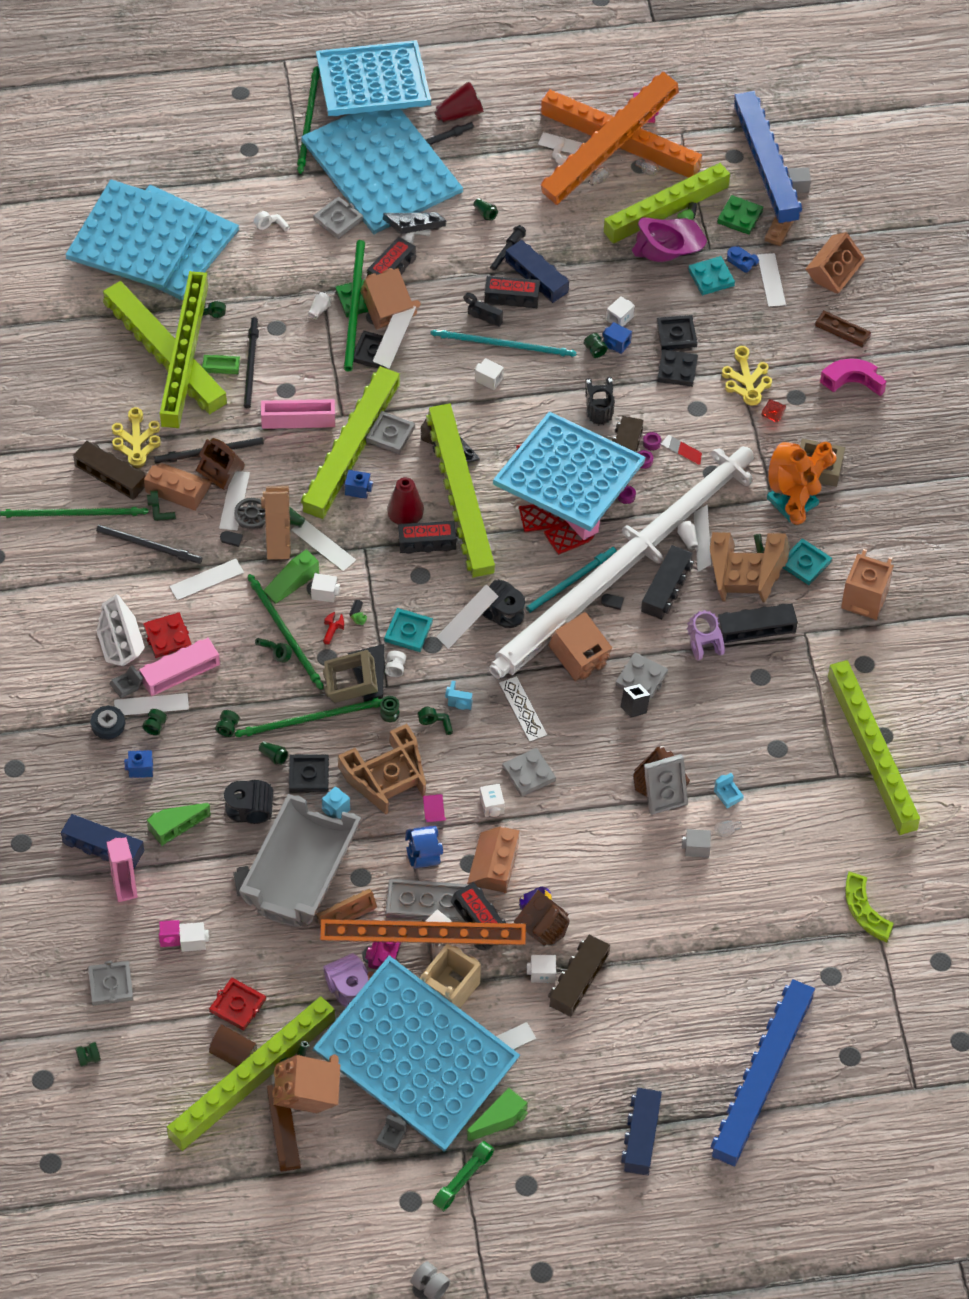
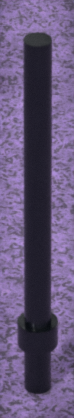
(455, 131)
(253, 334)
(174, 456)
(182, 554)

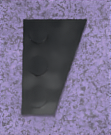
(414, 222)
(378, 654)

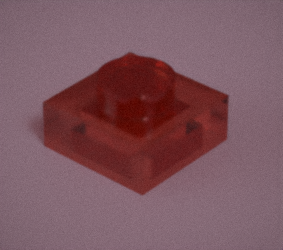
(773, 410)

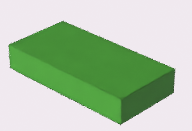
(221, 364)

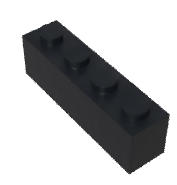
(666, 582)
(757, 623)

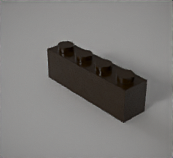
(629, 432)
(109, 470)
(579, 975)

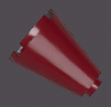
(459, 104)
(405, 503)

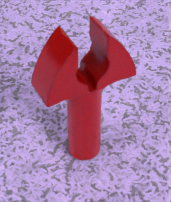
(332, 627)

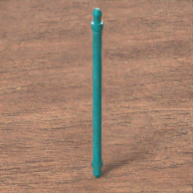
(520, 345)

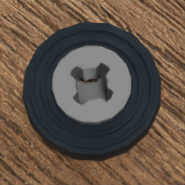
(114, 725)

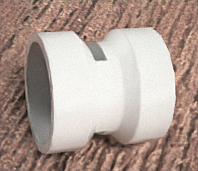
(395, 663)

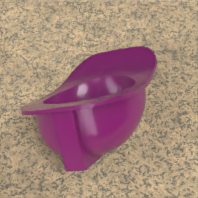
(667, 239)

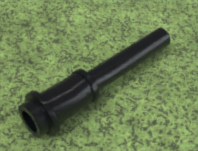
(518, 233)

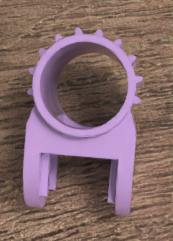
(698, 639)
(346, 978)

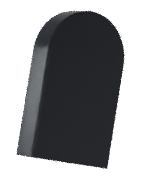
(231, 538)
(612, 601)

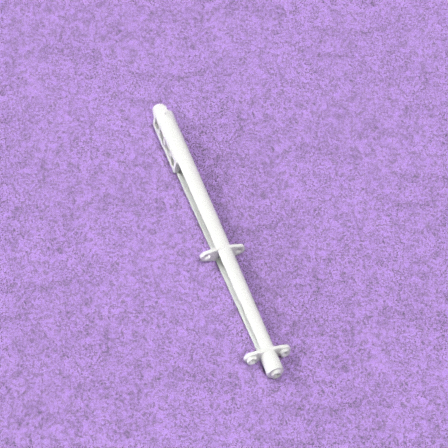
(640, 544)

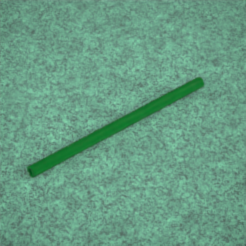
(354, 305)

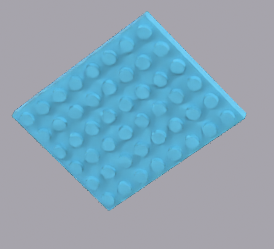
(381, 165)
(417, 1053)

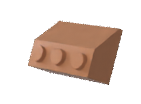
(835, 262)
(176, 485)
(494, 859)

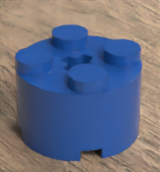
(423, 847)

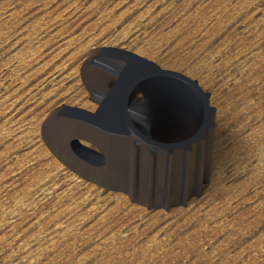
(596, 414)
(510, 603)
(253, 803)

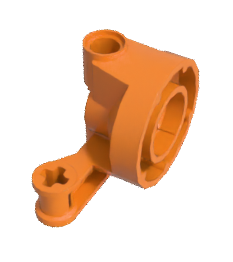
(798, 475)

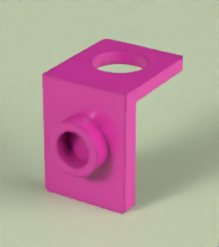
(433, 808)
(169, 933)

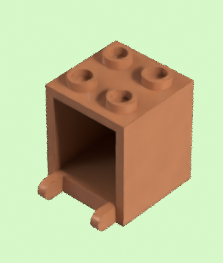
(386, 296)
(867, 586)
(574, 640)
(307, 1083)

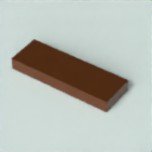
(843, 328)

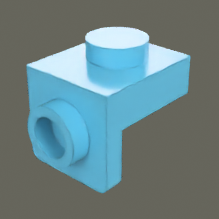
(458, 699)
(727, 790)

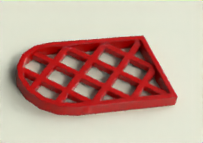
(536, 527)
(568, 547)

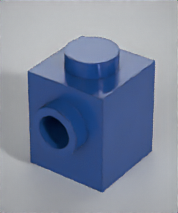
(617, 337)
(358, 484)
(139, 764)

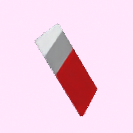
(682, 449)

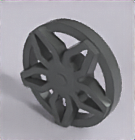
(250, 513)

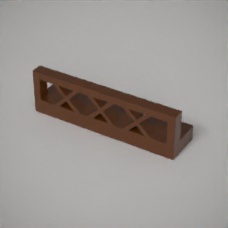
(284, 1135)

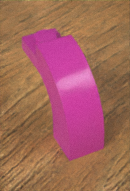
(852, 371)

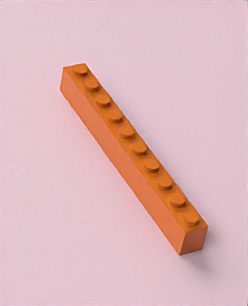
(609, 138)
(642, 143)
(423, 932)

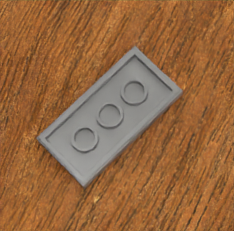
(421, 899)

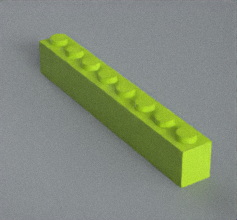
(667, 202)

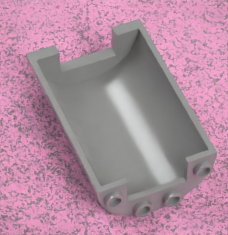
(297, 862)

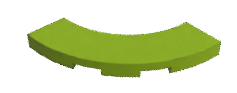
(861, 910)

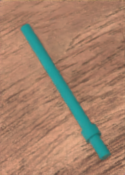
(598, 560)

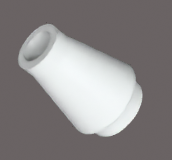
(319, 305)
(687, 533)

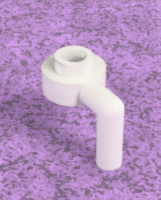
(560, 159)
(263, 221)
(410, 236)

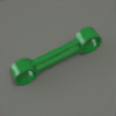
(447, 1194)

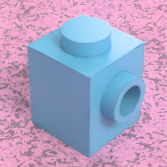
(335, 803)

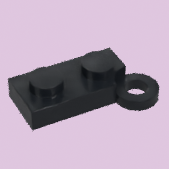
(483, 311)

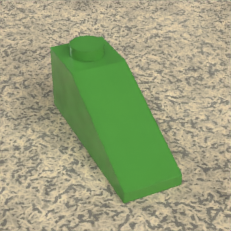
(293, 576)
(175, 821)
(500, 1115)

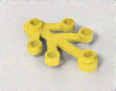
(750, 395)
(135, 417)

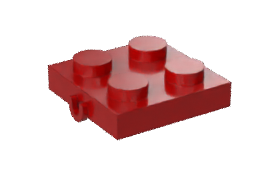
(167, 634)
(237, 1003)

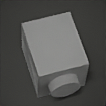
(800, 179)
(697, 843)

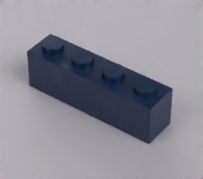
(535, 267)
(92, 838)
(642, 1131)

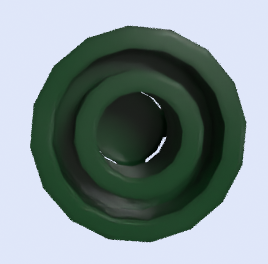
(594, 344)
(389, 709)
(154, 723)
(227, 723)
(91, 1050)

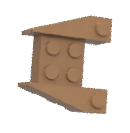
(277, 517)
(748, 570)
(387, 773)

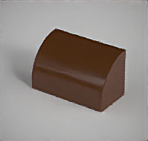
(231, 1046)

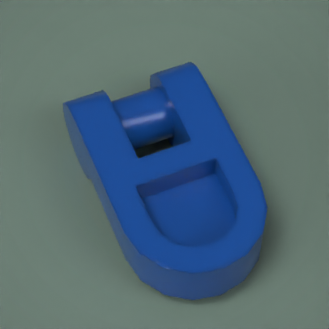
(737, 255)

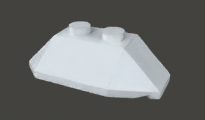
(118, 632)

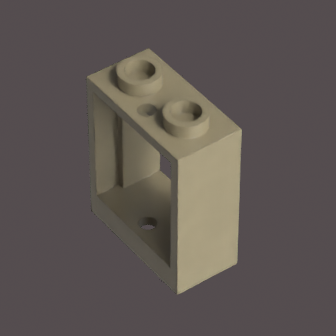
(827, 476)
(346, 662)

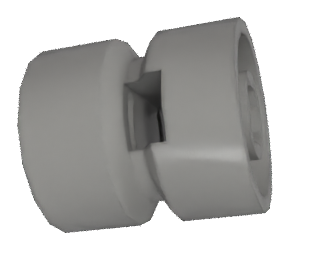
(430, 1281)

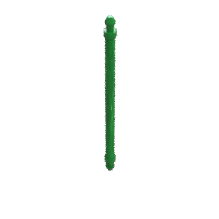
(308, 119)
(133, 511)
(314, 677)
(249, 731)

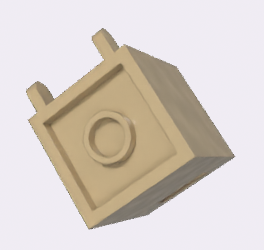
(438, 975)

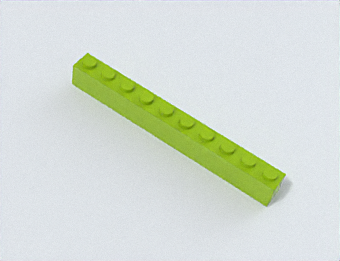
(161, 343)
(184, 350)
(350, 443)
(461, 491)
(873, 748)
(250, 1074)

